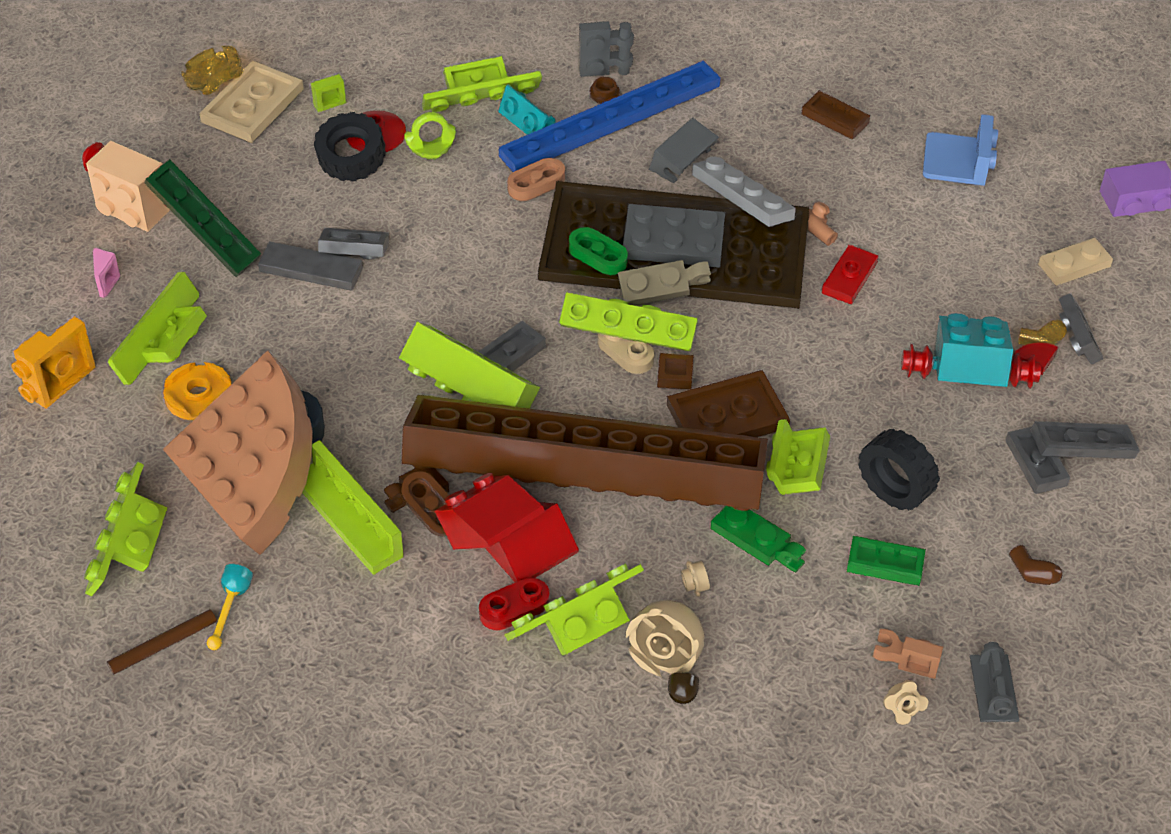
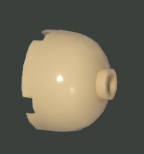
(663, 632)

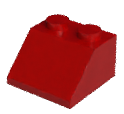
(487, 512)

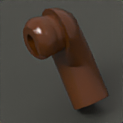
(1035, 570)

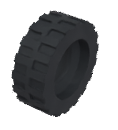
(345, 127)
(911, 457)

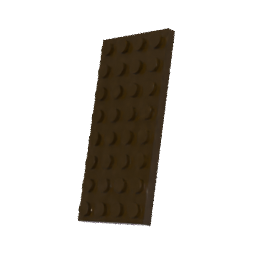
(756, 260)

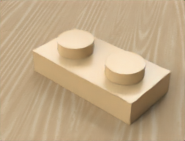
(1075, 261)

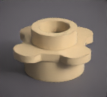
(900, 693)

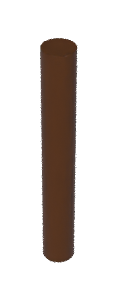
(161, 641)

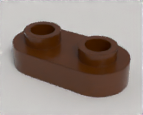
(425, 506)

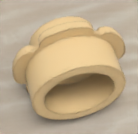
(695, 577)

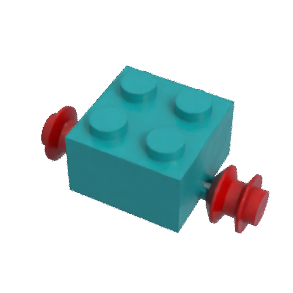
(972, 353)

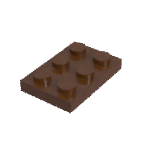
(732, 406)

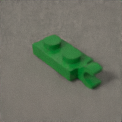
(758, 537)

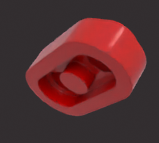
(514, 603)

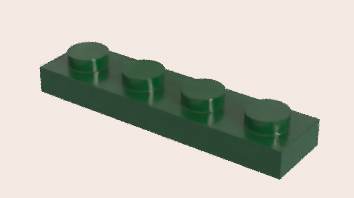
(202, 218)

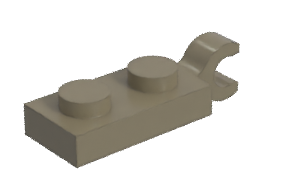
(661, 281)

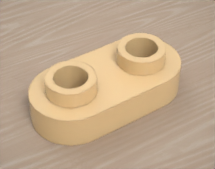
(624, 353)

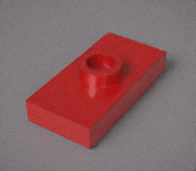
(850, 274)

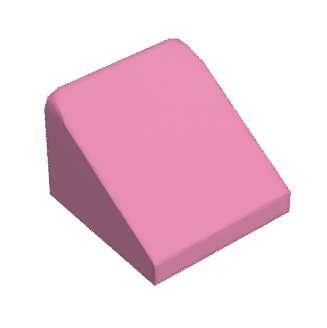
(105, 271)

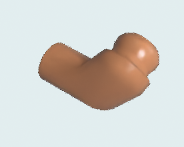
(817, 223)

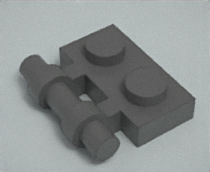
(595, 51)

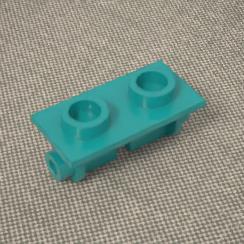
(522, 112)

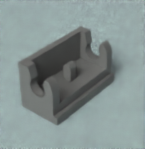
(682, 149)

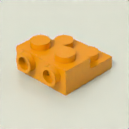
(53, 362)

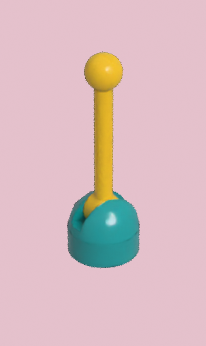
(235, 581)

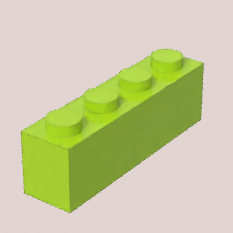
(464, 369)

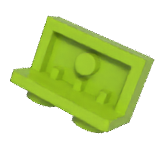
(798, 458)

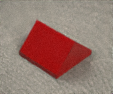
(536, 545)

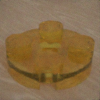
(212, 69)

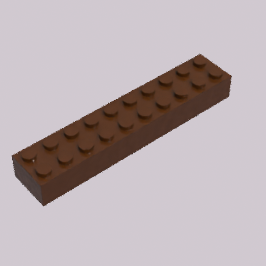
(585, 452)

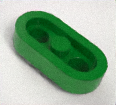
(598, 251)

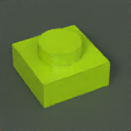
(328, 92)

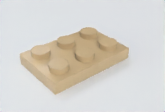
(251, 101)

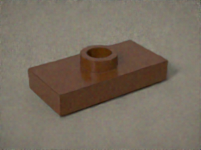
(835, 114)

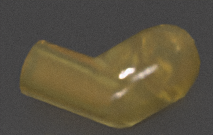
(1050, 333)

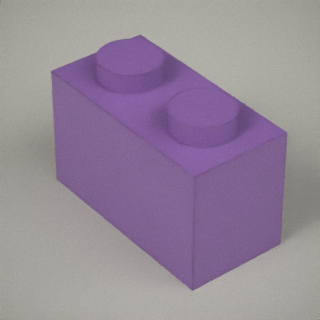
(1137, 188)

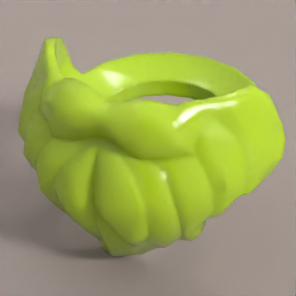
(436, 147)

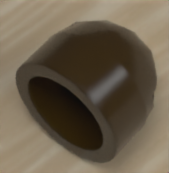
(683, 687)

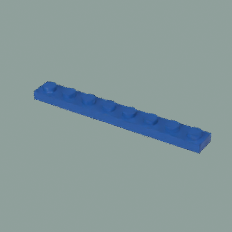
(610, 116)

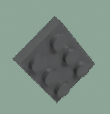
(674, 234)

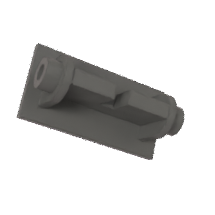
(994, 685)

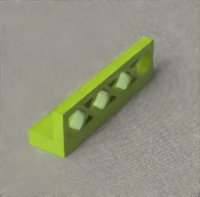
(351, 511)

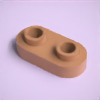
(535, 179)

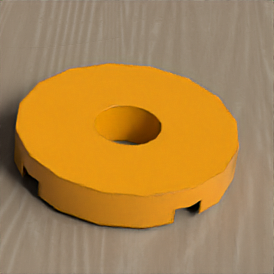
(183, 379)

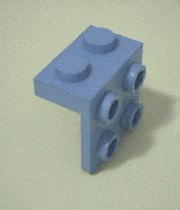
(961, 157)

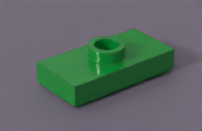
(886, 560)

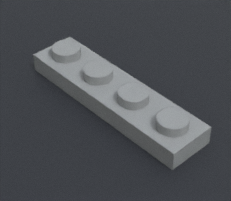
(743, 191)

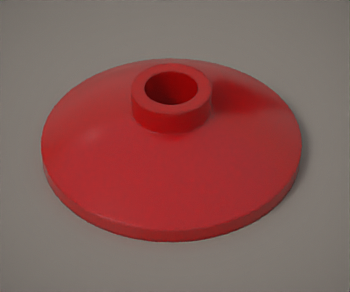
(391, 126)

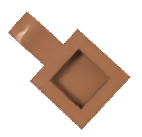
(913, 655)

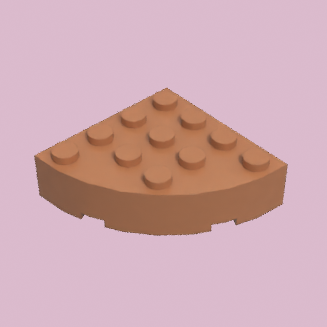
(250, 452)

